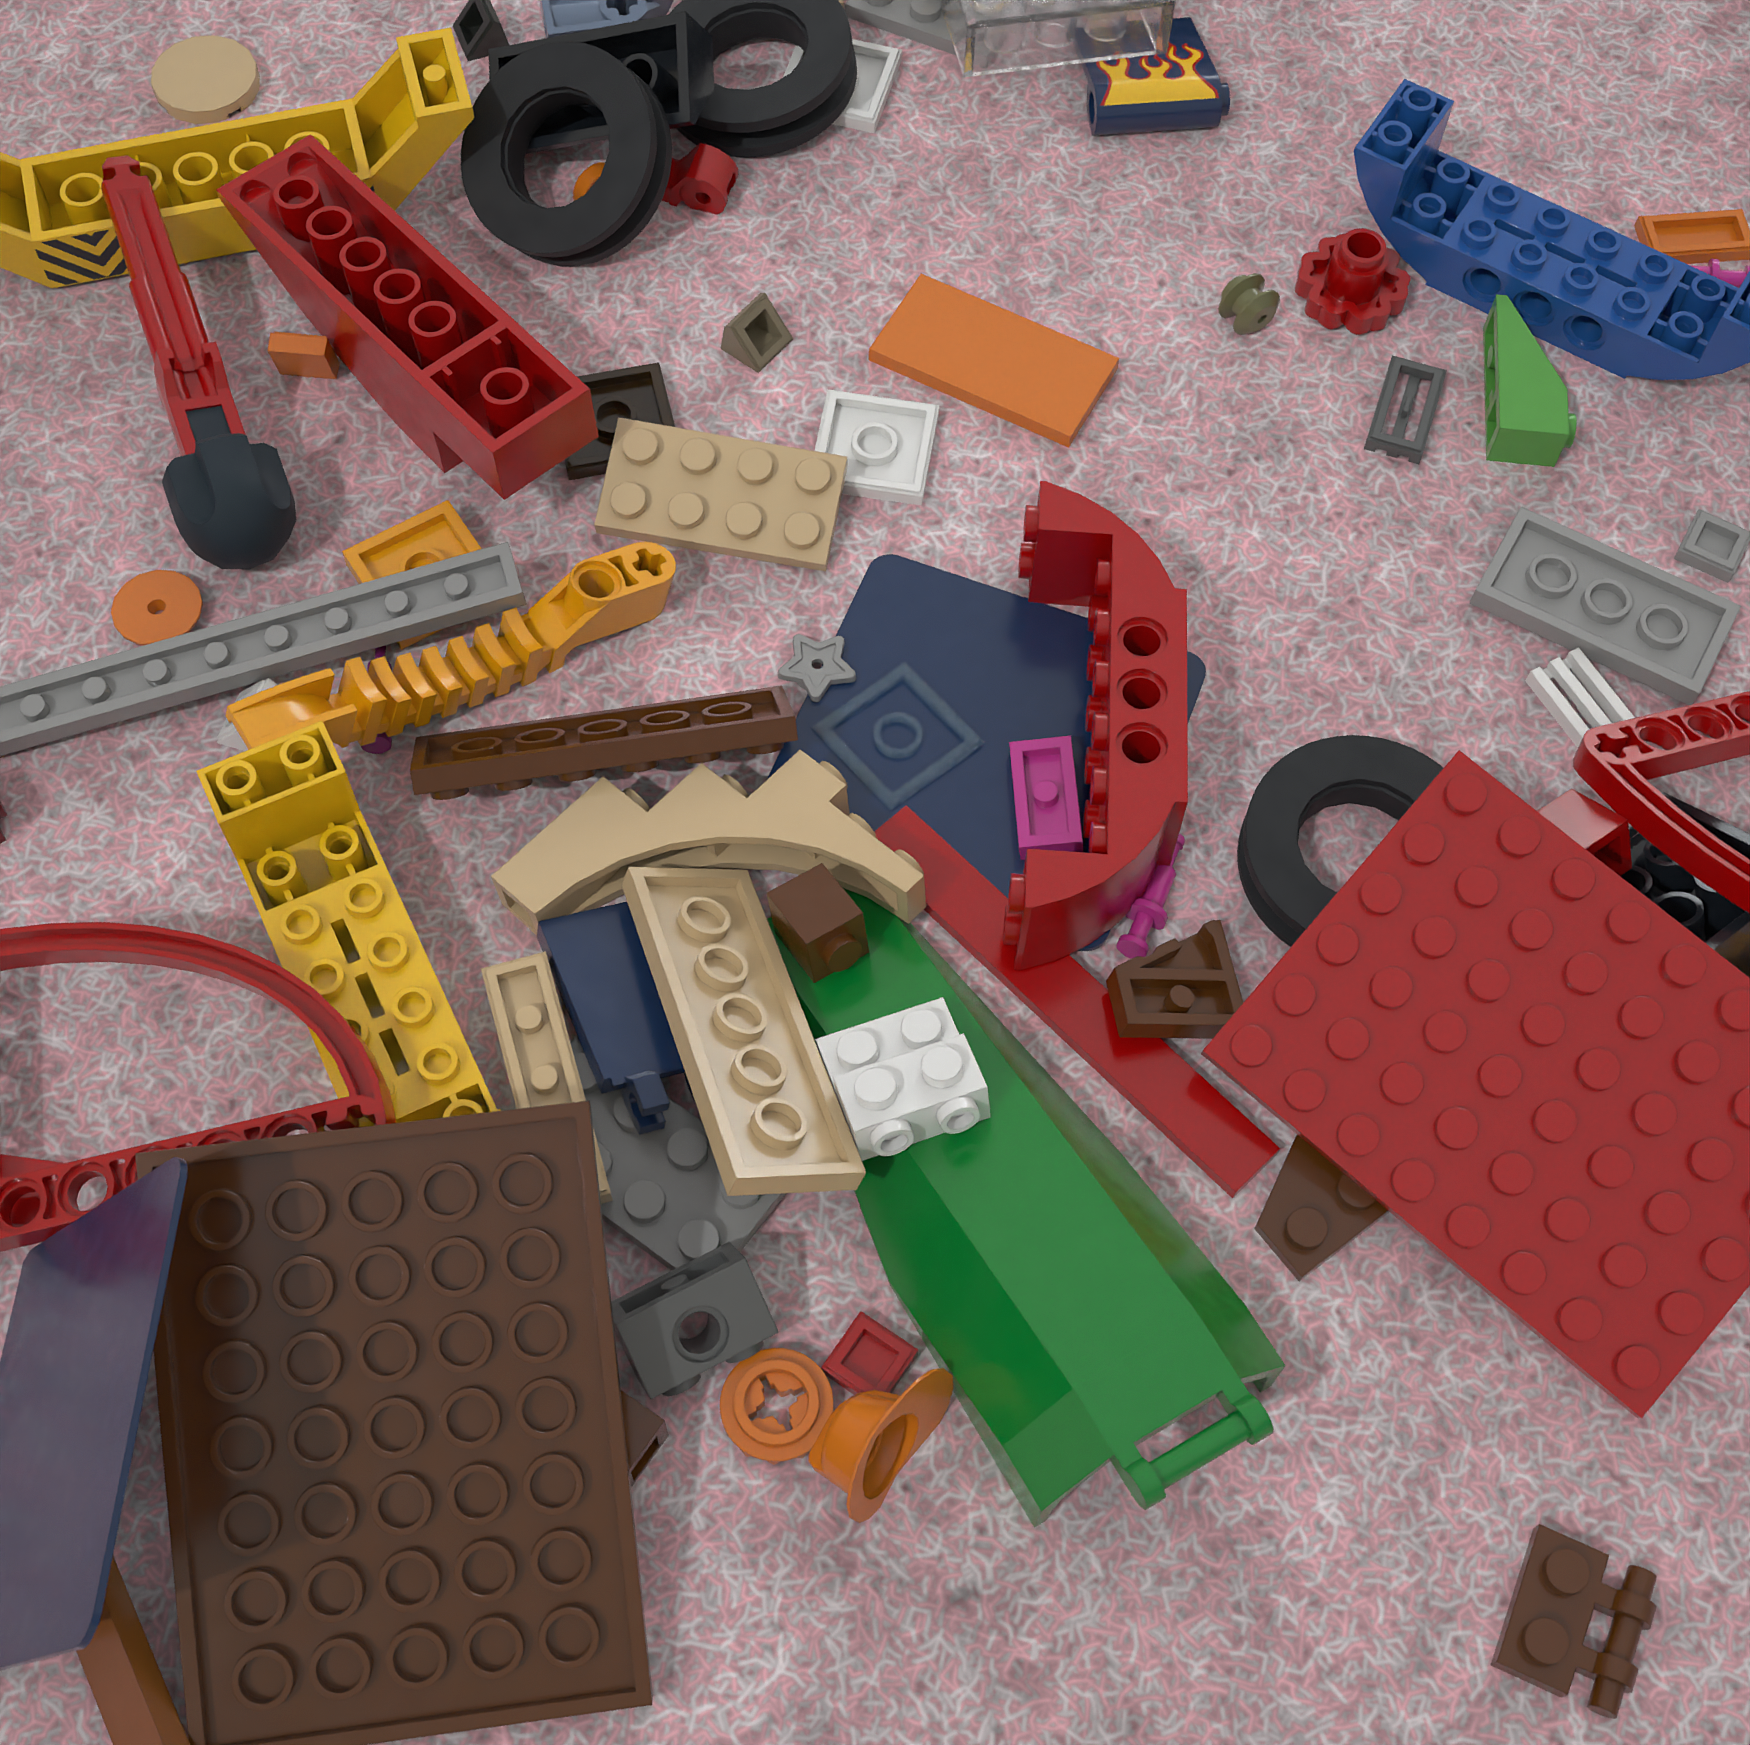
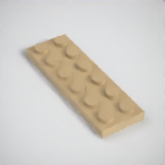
(741, 1033)

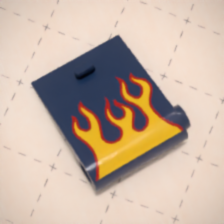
(1157, 90)

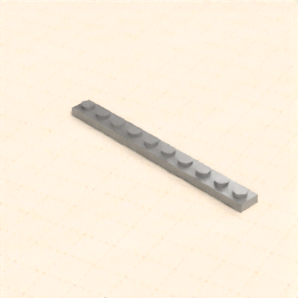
(258, 647)

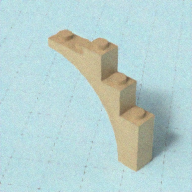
(707, 823)

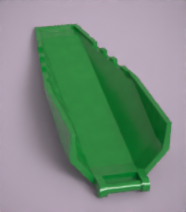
(1043, 1259)

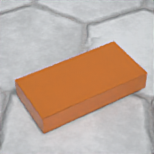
(1697, 235)

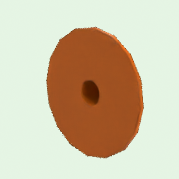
(154, 591)

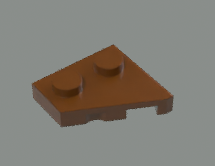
(1177, 989)

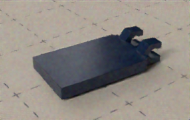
(614, 1007)

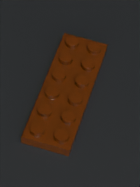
(602, 739)

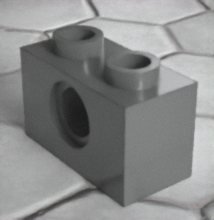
(651, 1317)

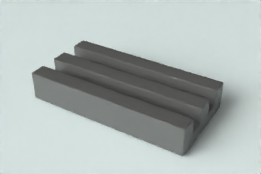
(1394, 443)

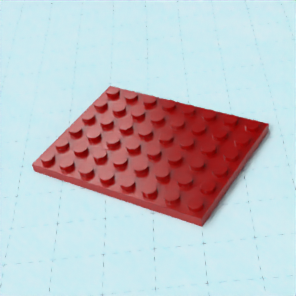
(1523, 1077)

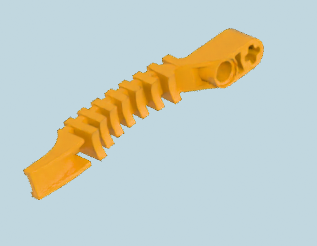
(587, 604)

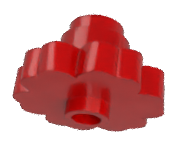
(1352, 282)

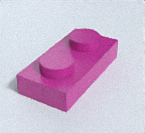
(1045, 795)

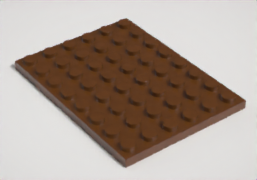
(397, 1434)

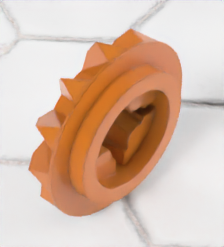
(788, 1374)

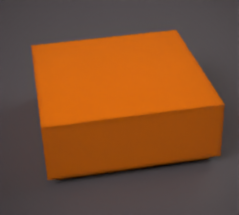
(303, 355)

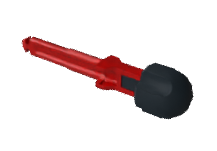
(221, 490)

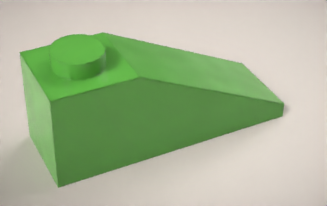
(1522, 392)

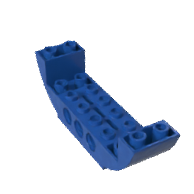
(1561, 271)

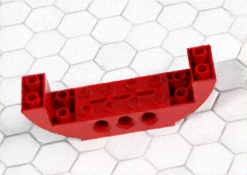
(1134, 719)

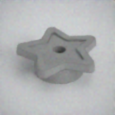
(813, 680)

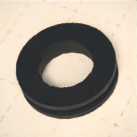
(797, 105)
(512, 111)
(1300, 785)

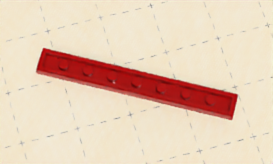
(1082, 1015)

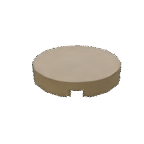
(205, 79)

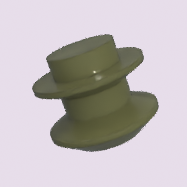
(1247, 302)

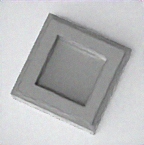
(1713, 546)

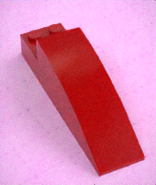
(411, 322)

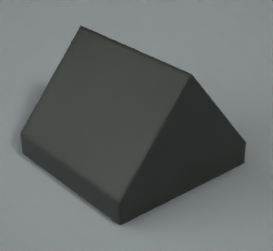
(479, 29)

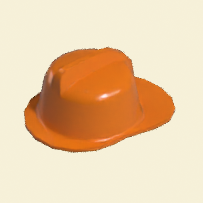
(876, 1436)

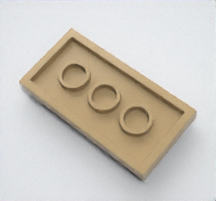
(721, 494)

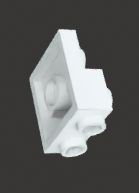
(904, 1079)

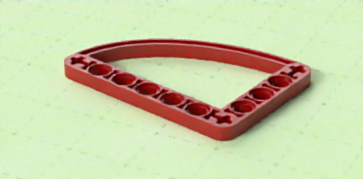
(1620, 762)
(196, 953)

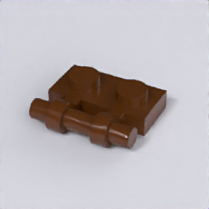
(1552, 1614)

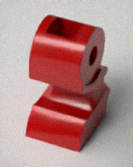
(701, 179)

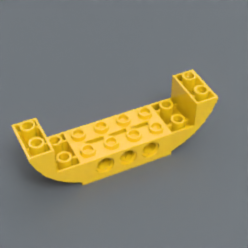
(342, 919)

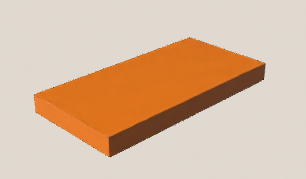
(994, 359)

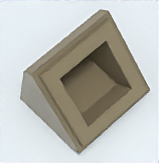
(756, 334)

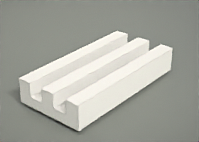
(1584, 688)

